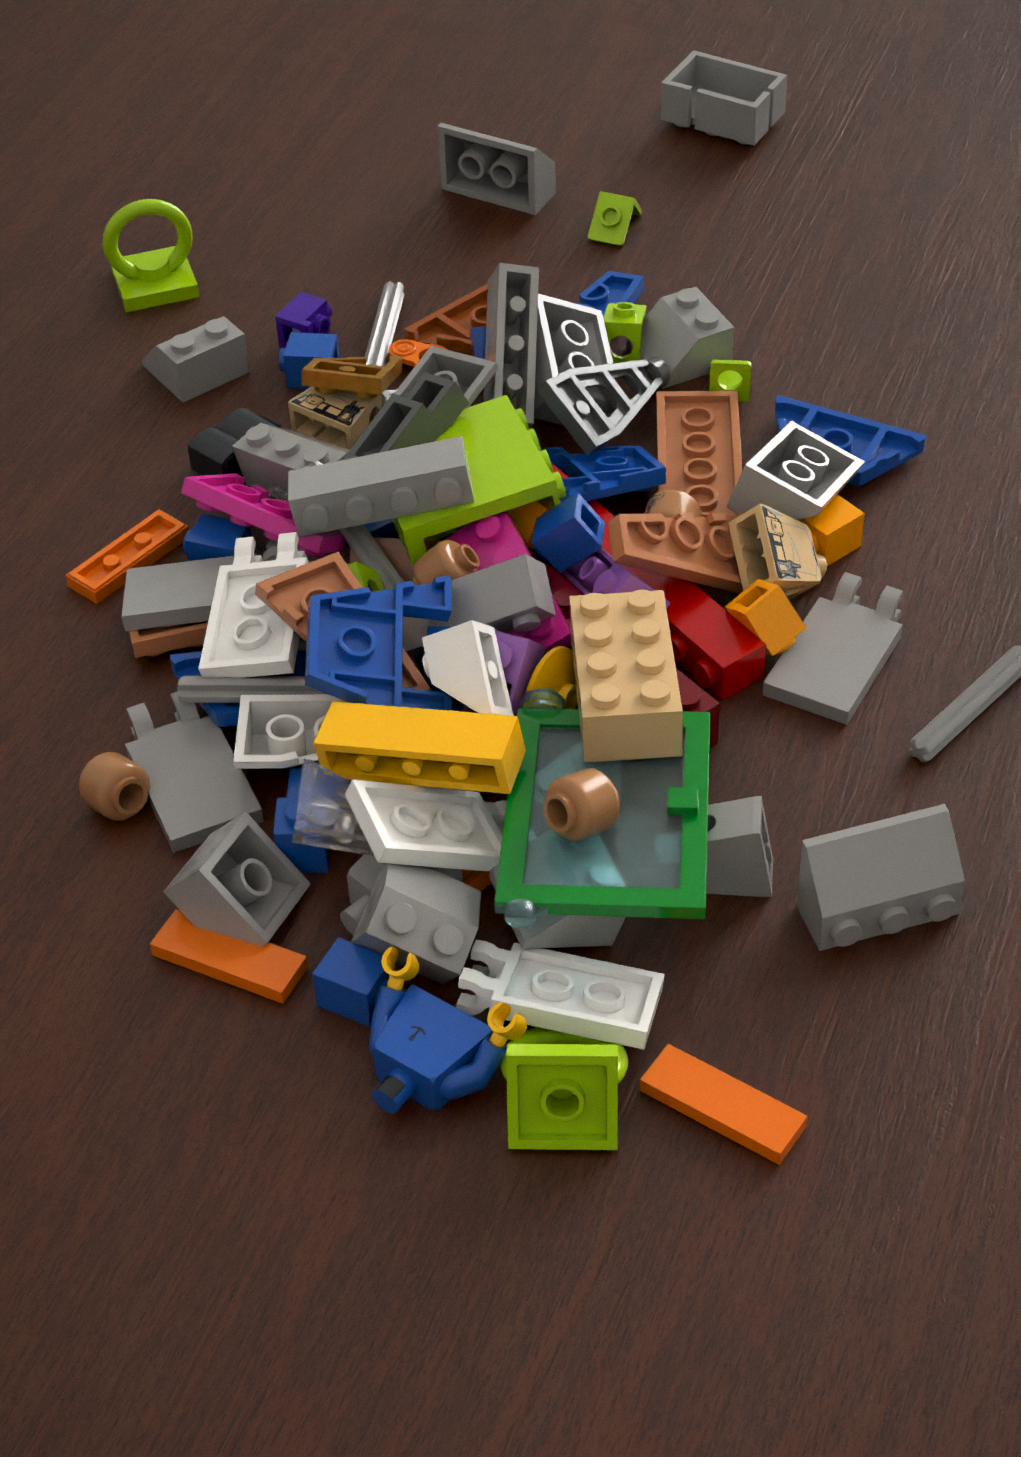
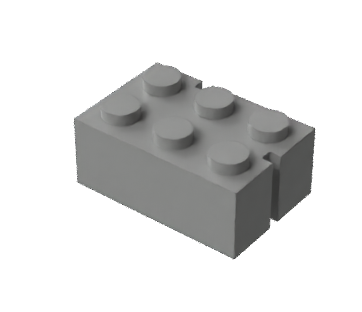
(723, 97)

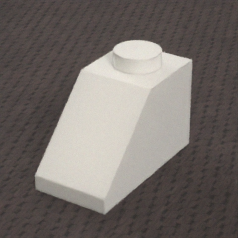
(468, 667)

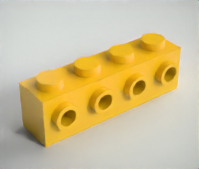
(421, 746)

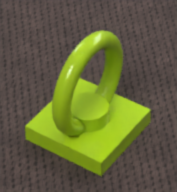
(154, 275)
(562, 1091)

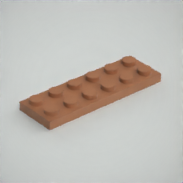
(700, 445)

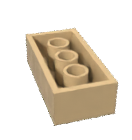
(625, 676)

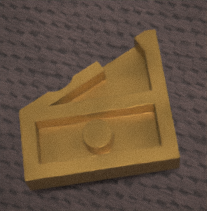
(351, 374)

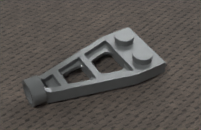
(582, 415)

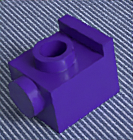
(303, 315)

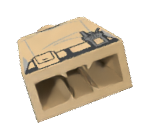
(333, 416)
(776, 550)

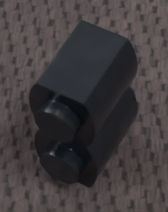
(212, 448)

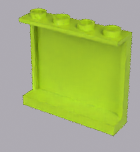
(504, 469)

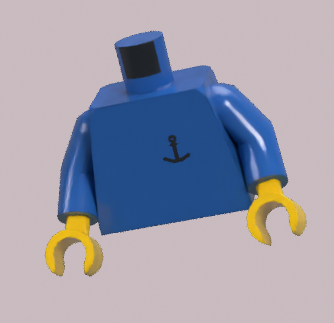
(430, 1047)

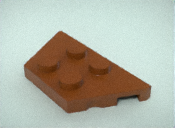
(452, 323)

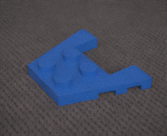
(608, 471)
(358, 642)

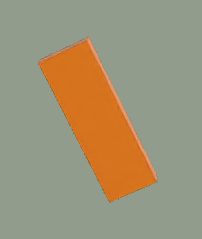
(136, 548)
(258, 969)
(723, 1103)

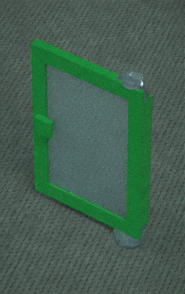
(639, 867)

